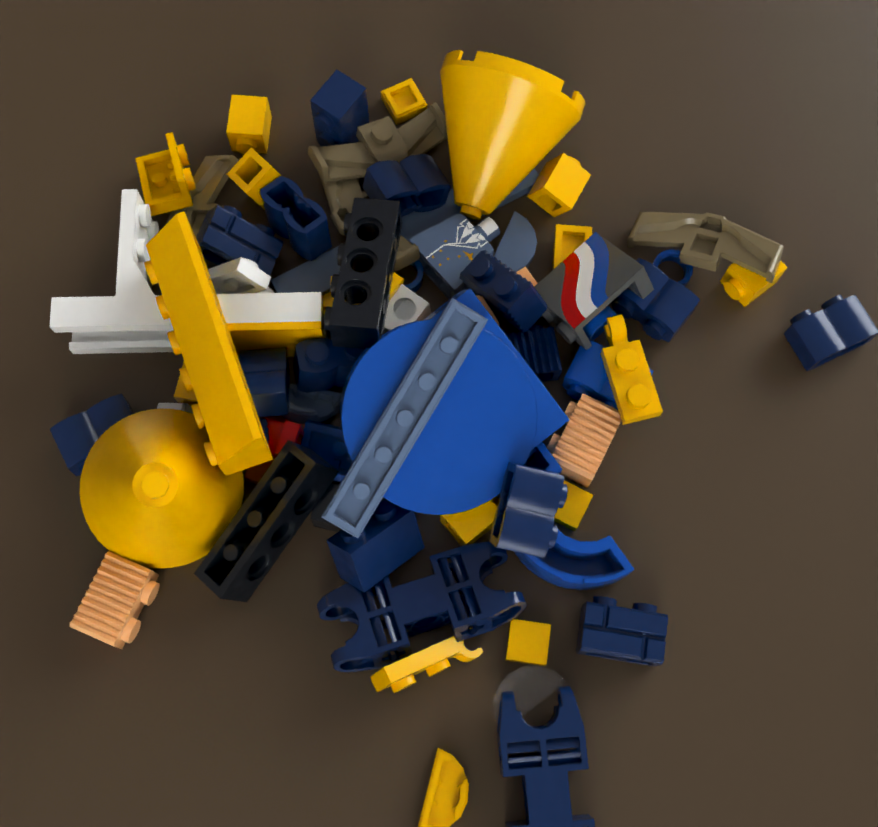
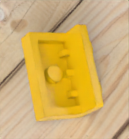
(165, 180)

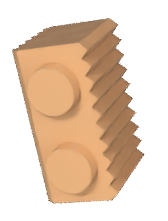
(584, 438)
(116, 601)

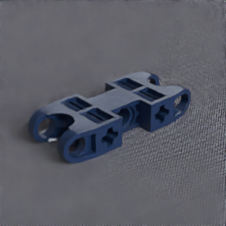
(421, 607)
(544, 772)

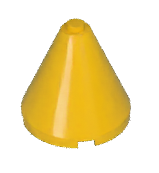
(500, 124)
(155, 491)

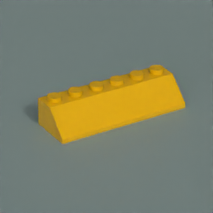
(207, 349)

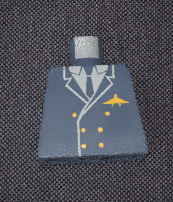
(451, 247)

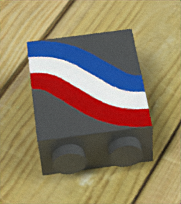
(588, 284)

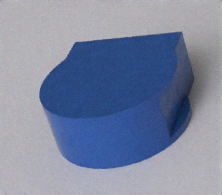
(483, 422)

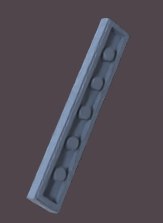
(404, 418)

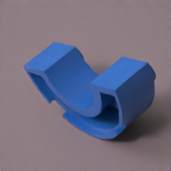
(570, 561)

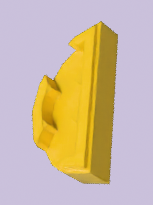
(445, 793)

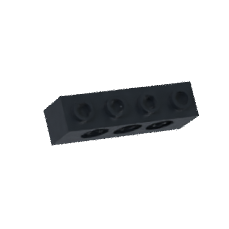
(364, 274)
(266, 522)

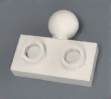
(239, 277)

